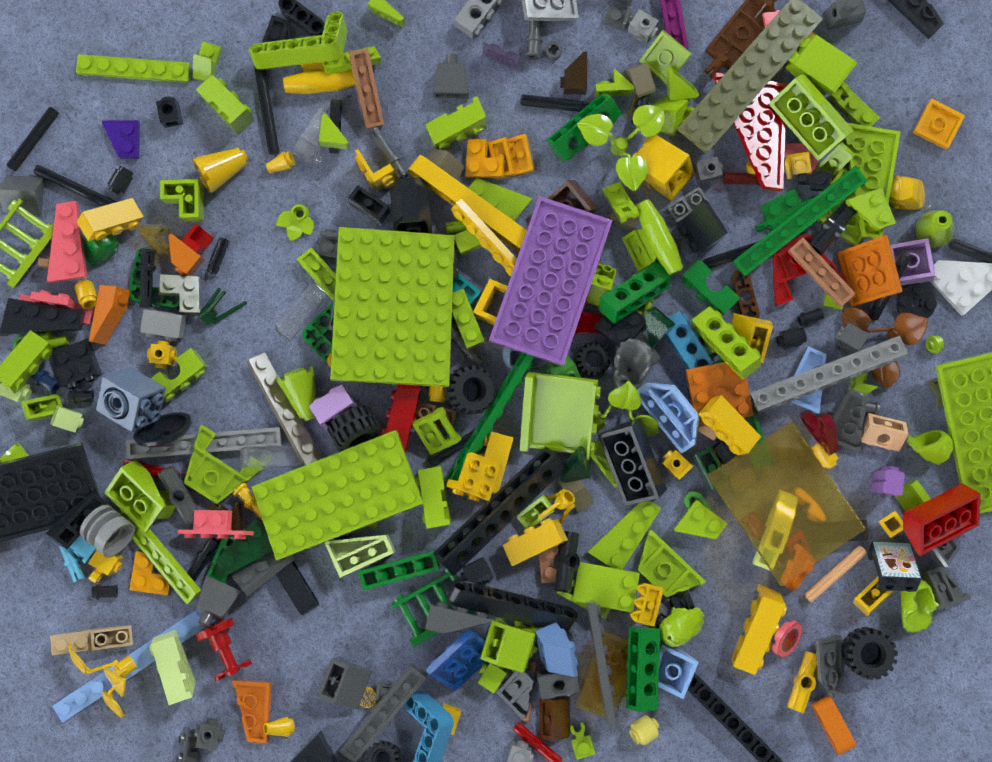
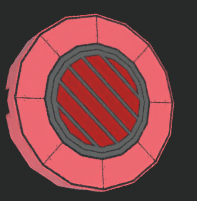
(787, 638)

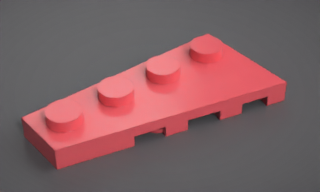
(67, 246)

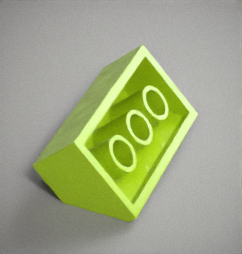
(810, 116)

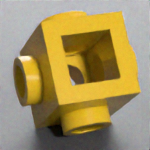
(168, 356)

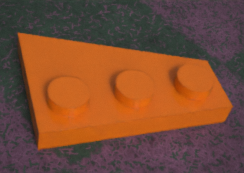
(255, 707)

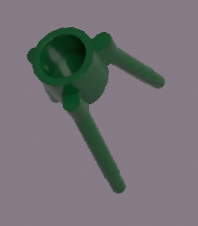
(208, 313)

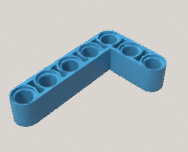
(437, 725)

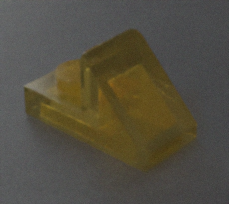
(152, 234)

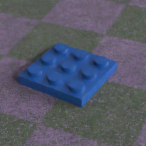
(458, 660)

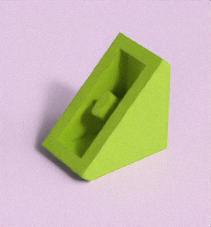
(678, 87)
(330, 135)
(40, 408)
(529, 515)

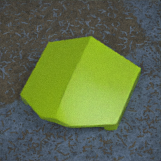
(673, 113)

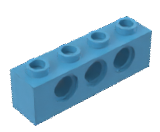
(691, 337)

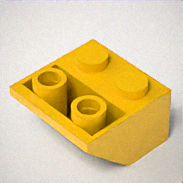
(755, 331)

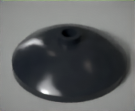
(163, 432)

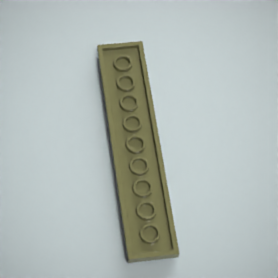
(749, 75)

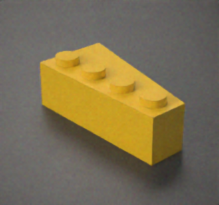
(759, 630)

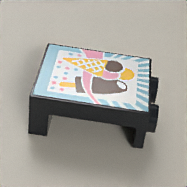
(895, 566)

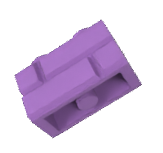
(888, 481)

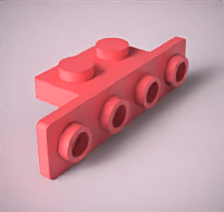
(61, 300)
(213, 523)

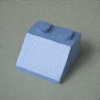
(675, 670)

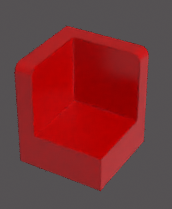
(198, 239)

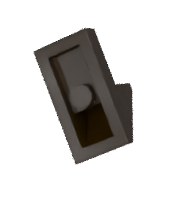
(237, 518)

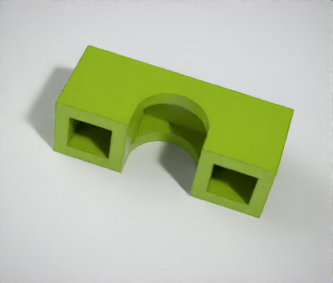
(191, 367)

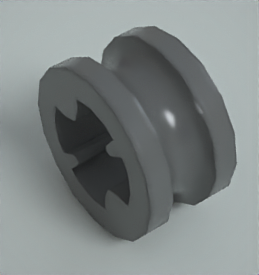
(557, 45)

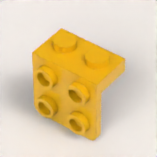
(381, 179)
(476, 478)

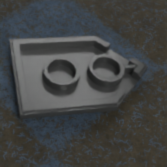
(829, 662)

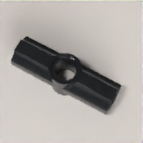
(832, 228)
(567, 562)

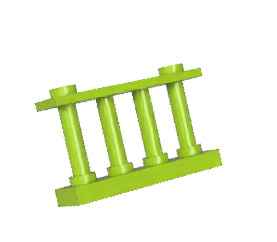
(36, 245)

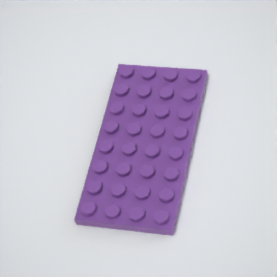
(550, 281)

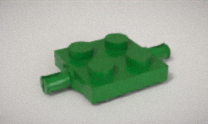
(780, 209)

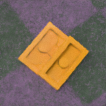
(516, 154)

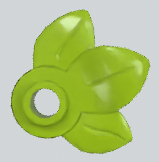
(294, 224)

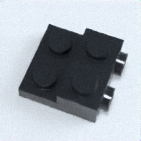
(76, 364)

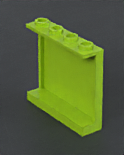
(559, 413)

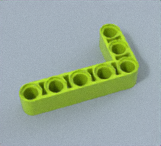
(303, 50)

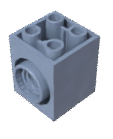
(130, 399)

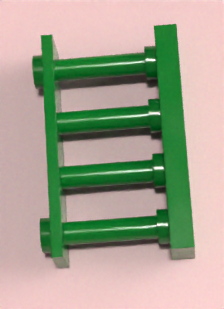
(418, 634)

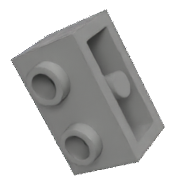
(163, 323)

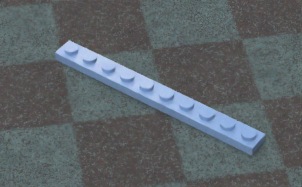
(142, 657)

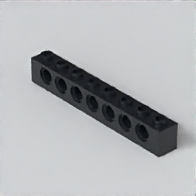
(499, 510)

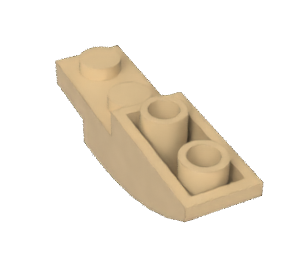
(92, 639)

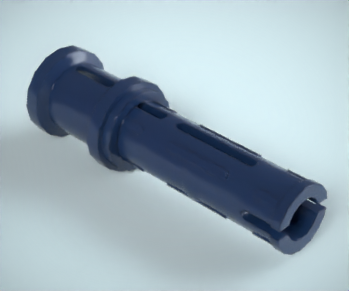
(42, 379)

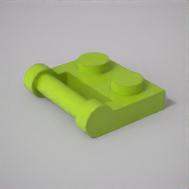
(430, 433)

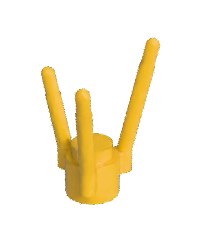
(563, 500)

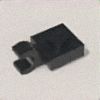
(818, 181)

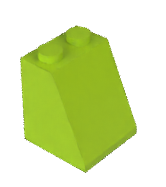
(821, 64)

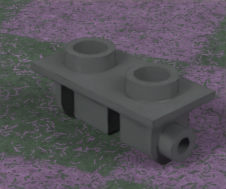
(187, 741)

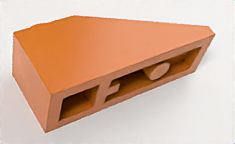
(109, 309)

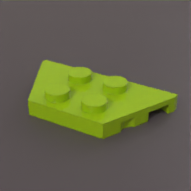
(665, 567)

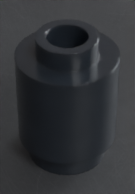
(120, 180)
(791, 338)

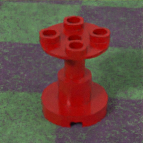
(220, 641)

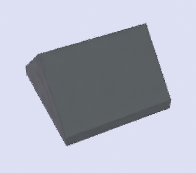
(24, 188)

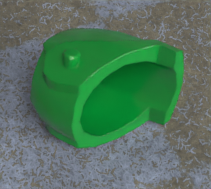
(100, 250)

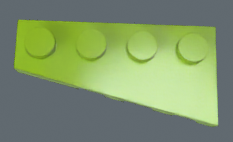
(622, 540)

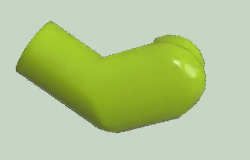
(53, 340)

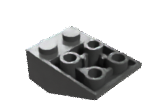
(446, 620)

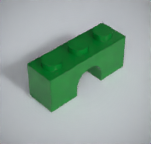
(696, 278)

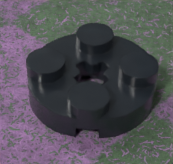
(923, 294)

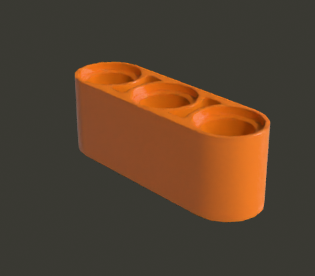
(833, 725)

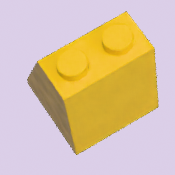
(667, 166)

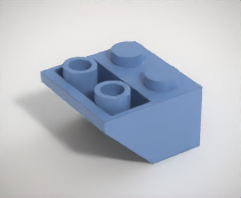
(556, 650)

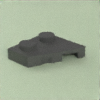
(944, 588)

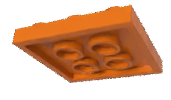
(870, 270)
(718, 380)

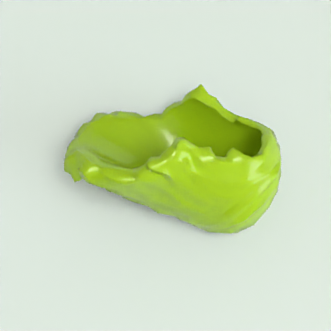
(917, 608)
(681, 626)

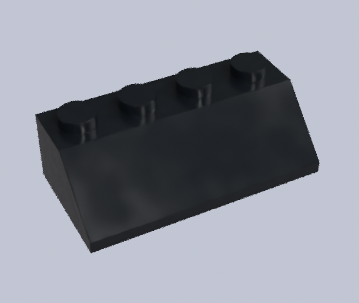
(632, 462)

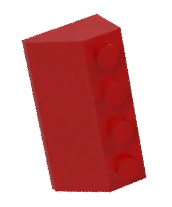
(942, 518)

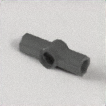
(173, 483)

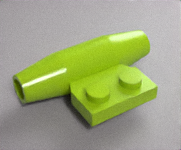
(652, 241)

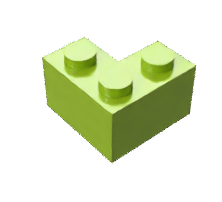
(188, 195)

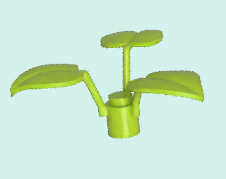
(633, 169)
(629, 398)

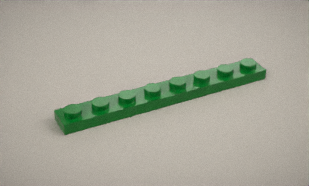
(800, 221)
(495, 411)

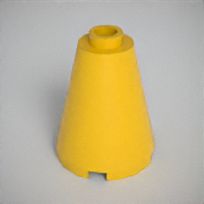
(219, 167)

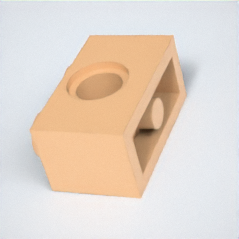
(884, 432)

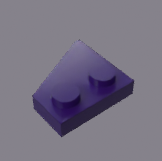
(124, 137)

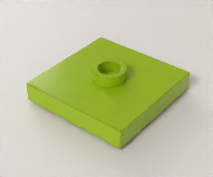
(663, 53)

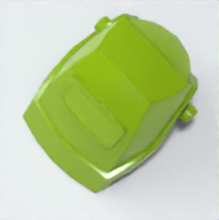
(932, 445)

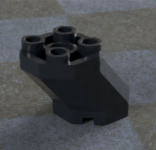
(411, 206)

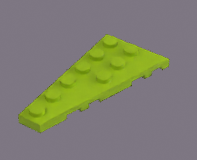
(876, 159)

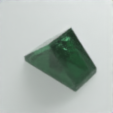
(657, 326)
(576, 466)

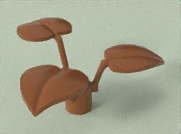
(906, 325)

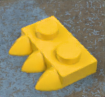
(647, 604)

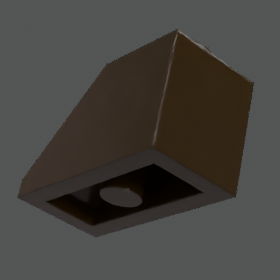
(575, 77)

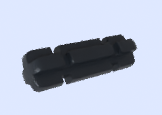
(218, 255)

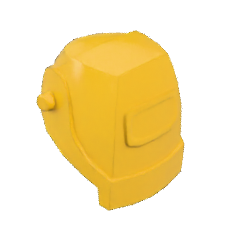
(907, 193)

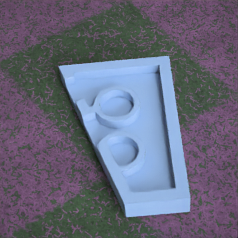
(810, 360)

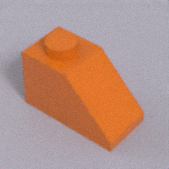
(183, 257)

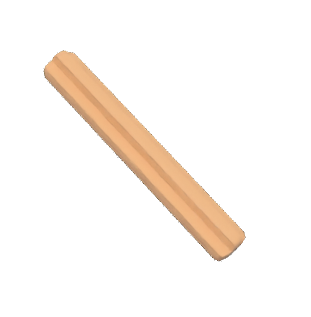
(835, 573)

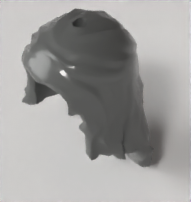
(632, 363)

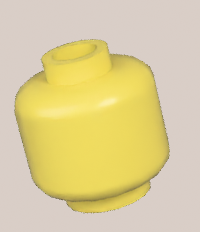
(644, 730)

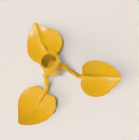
(117, 677)

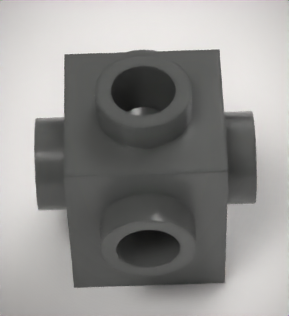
(208, 741)

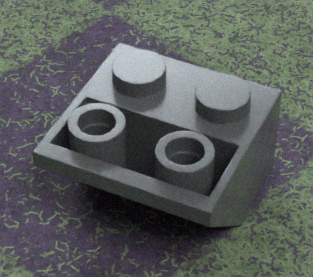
(344, 683)

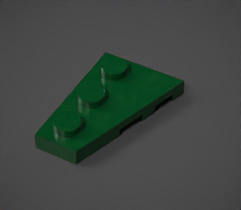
(246, 550)

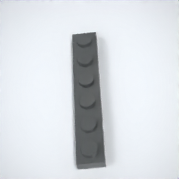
(603, 670)
(383, 712)

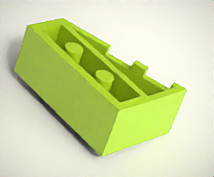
(226, 103)

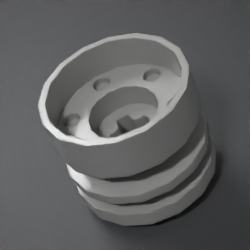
(107, 530)

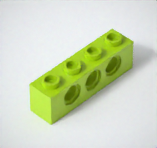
(741, 365)

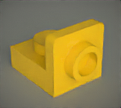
(797, 164)

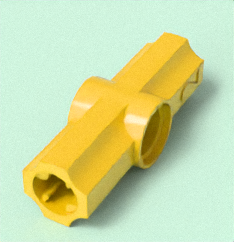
(800, 695)

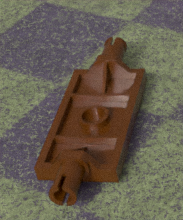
(738, 34)

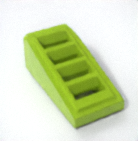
(386, 11)

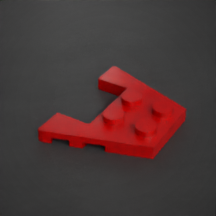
(787, 268)

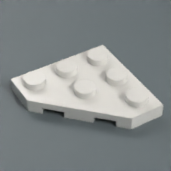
(962, 282)

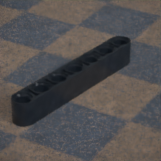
(510, 605)
(727, 713)

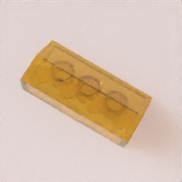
(590, 694)

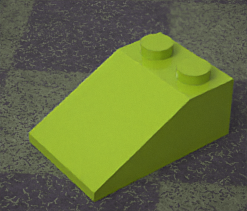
(136, 494)
(606, 586)

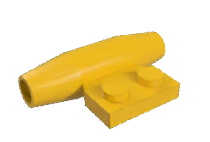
(316, 80)

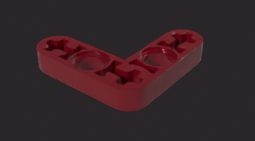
(822, 429)

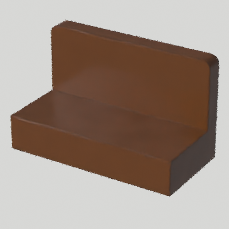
(554, 719)

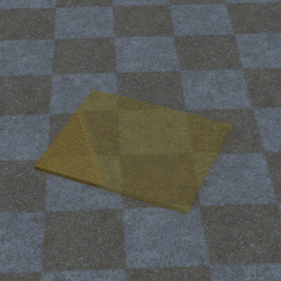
(786, 503)

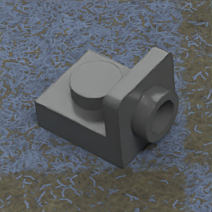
(618, 17)
(328, 244)

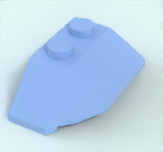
(672, 413)

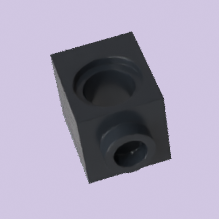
(174, 117)

